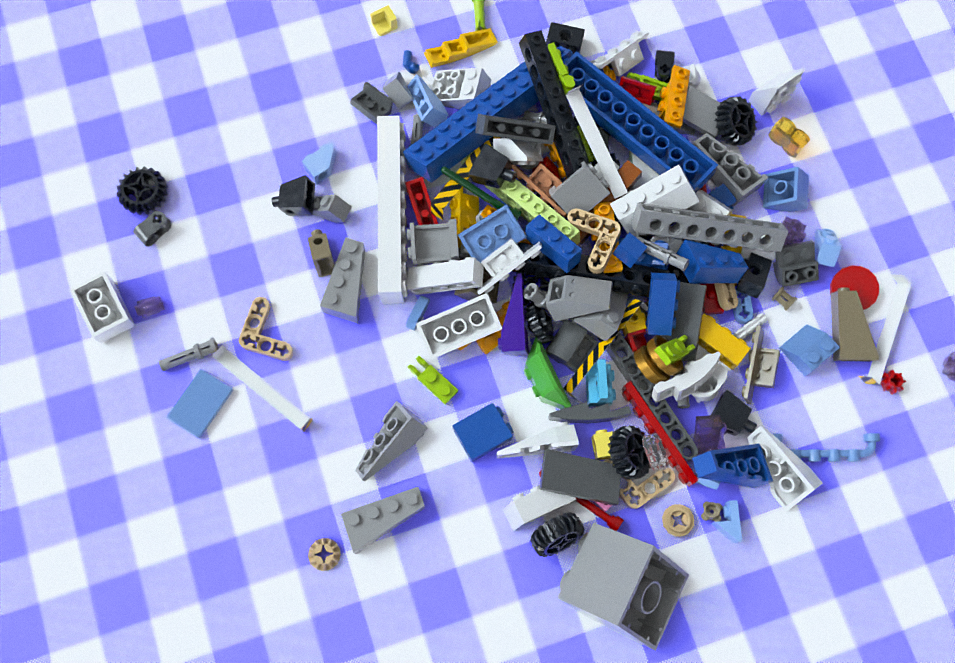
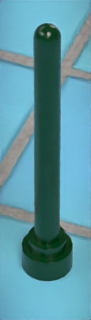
(477, 191)

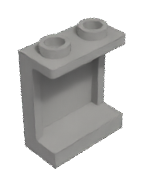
(700, 112)
(581, 190)
(433, 242)

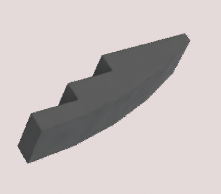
(582, 414)

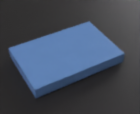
(491, 233)
(200, 403)

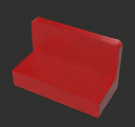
(641, 91)

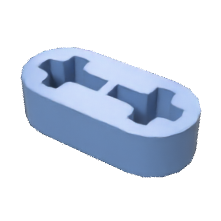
(747, 309)
(417, 312)

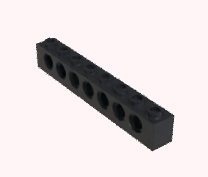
(553, 101)
(631, 280)

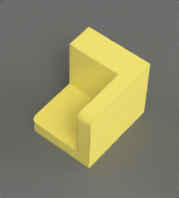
(384, 20)

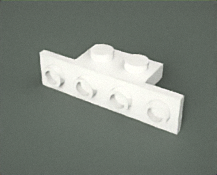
(623, 56)
(504, 260)

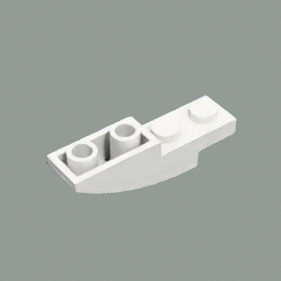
(693, 377)

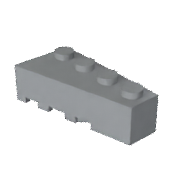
(345, 284)
(380, 517)

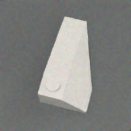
(790, 475)

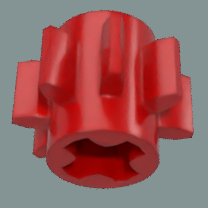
(892, 382)

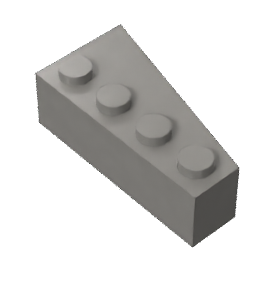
(734, 173)

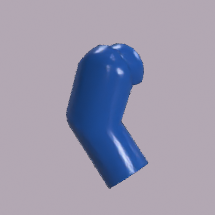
(407, 63)

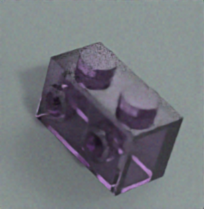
(709, 433)

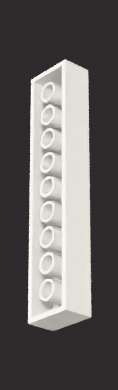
(391, 210)

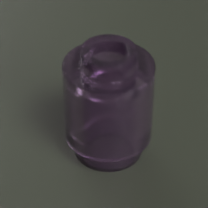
(149, 306)

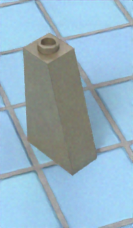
(851, 328)

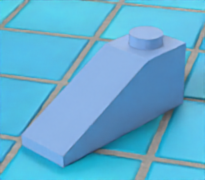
(426, 102)

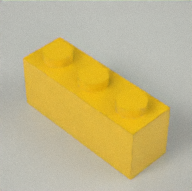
(719, 338)

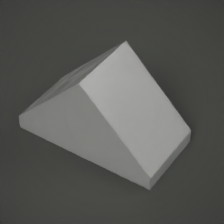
(398, 90)

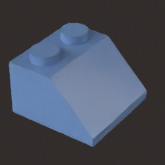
(786, 190)
(809, 348)

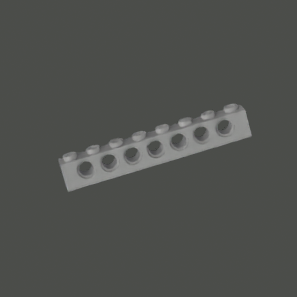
(774, 232)

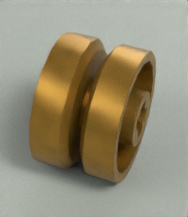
(652, 365)

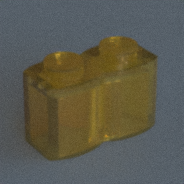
(789, 137)

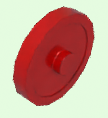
(859, 280)

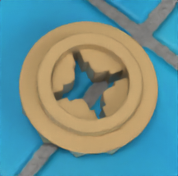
(687, 520)
(331, 560)

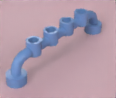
(834, 455)

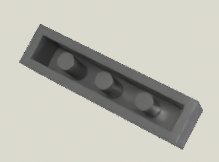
(515, 129)

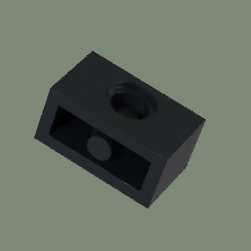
(572, 35)
(755, 277)

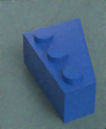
(711, 264)

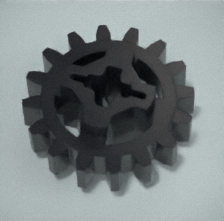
(539, 323)

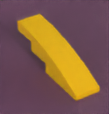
(460, 48)

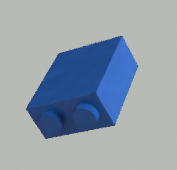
(483, 432)

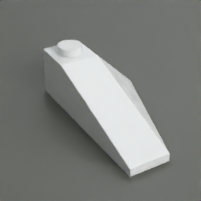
(557, 438)

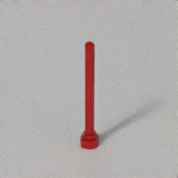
(613, 522)

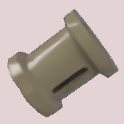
(781, 292)

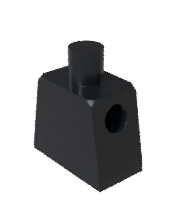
(492, 168)
(296, 197)
(734, 414)

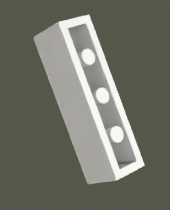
(445, 276)

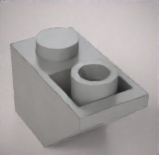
(331, 208)

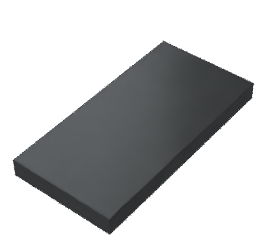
(689, 316)
(580, 477)

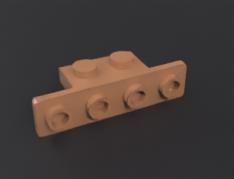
(541, 181)

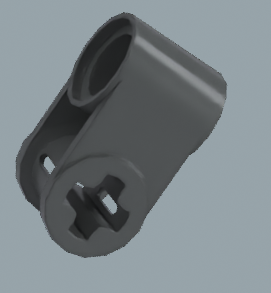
(151, 230)

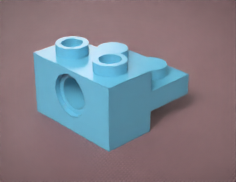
(603, 392)

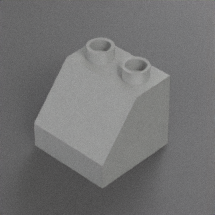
(623, 584)

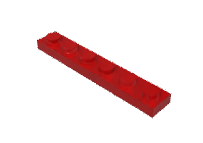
(652, 426)

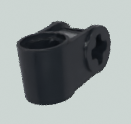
(663, 65)

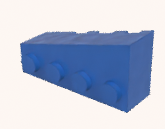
(735, 466)

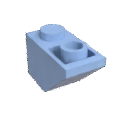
(320, 163)
(826, 247)

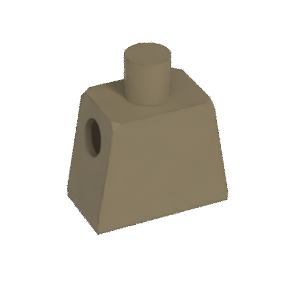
(320, 250)

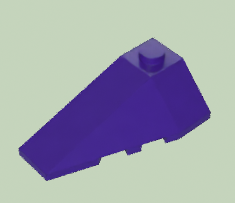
(514, 333)

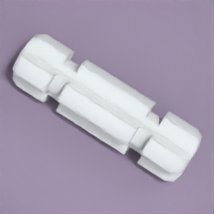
(751, 326)

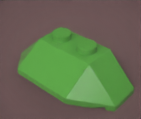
(544, 378)

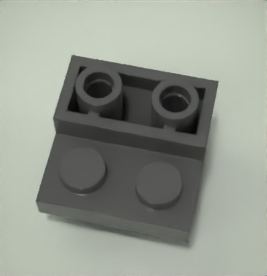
(796, 264)
(571, 345)

